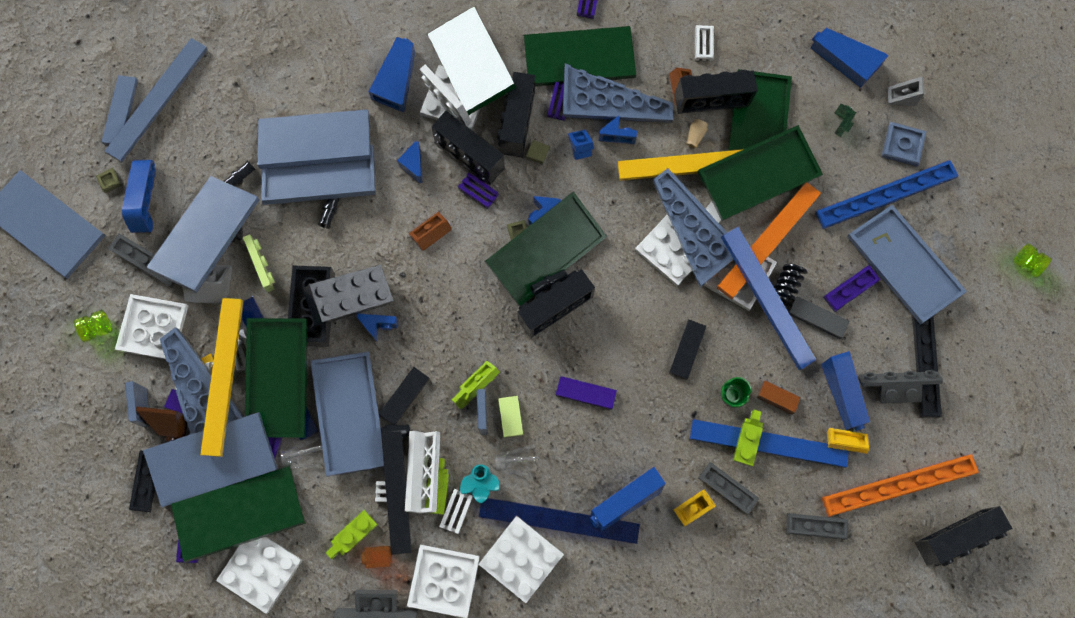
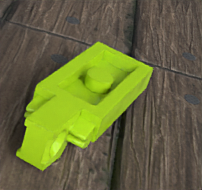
(476, 381)
(749, 439)
(443, 479)
(352, 534)

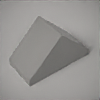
(907, 92)

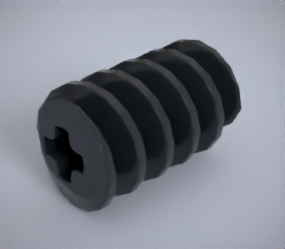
(787, 281)

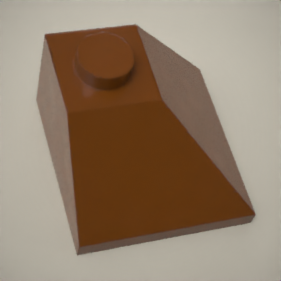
(165, 423)

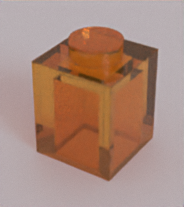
(377, 557)

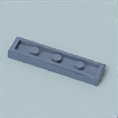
(120, 107)

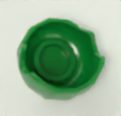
(736, 392)

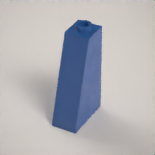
(848, 56)
(394, 76)
(846, 390)
(627, 499)

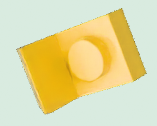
(694, 507)

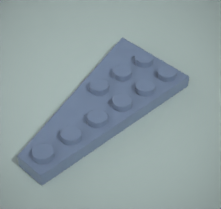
(605, 99)
(694, 227)
(191, 380)

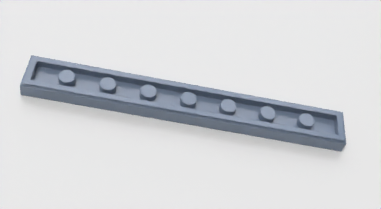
(156, 100)

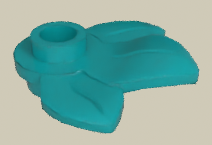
(479, 486)

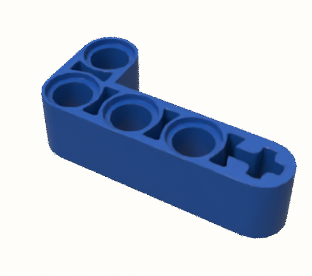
(138, 196)

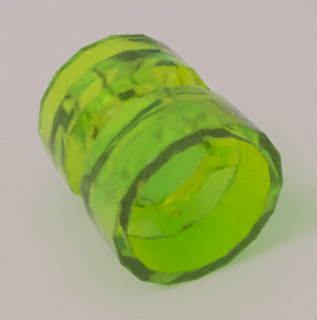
(1032, 260)
(89, 327)

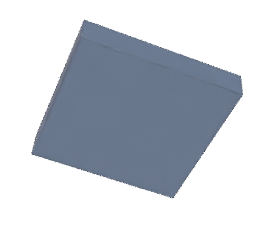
(903, 144)
(136, 397)
(482, 411)

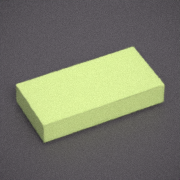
(510, 416)

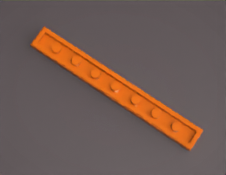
(772, 236)
(899, 485)

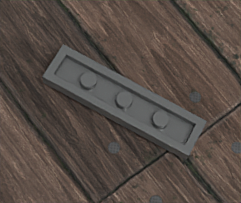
(135, 255)

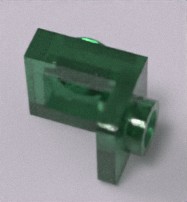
(847, 115)

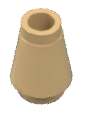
(697, 131)

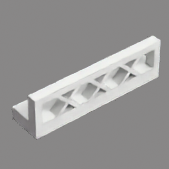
(419, 472)

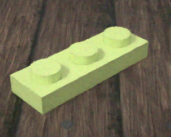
(259, 262)

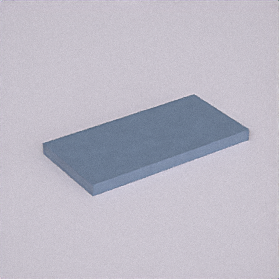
(313, 139)
(319, 181)
(46, 225)
(203, 234)
(907, 264)
(347, 414)
(184, 473)

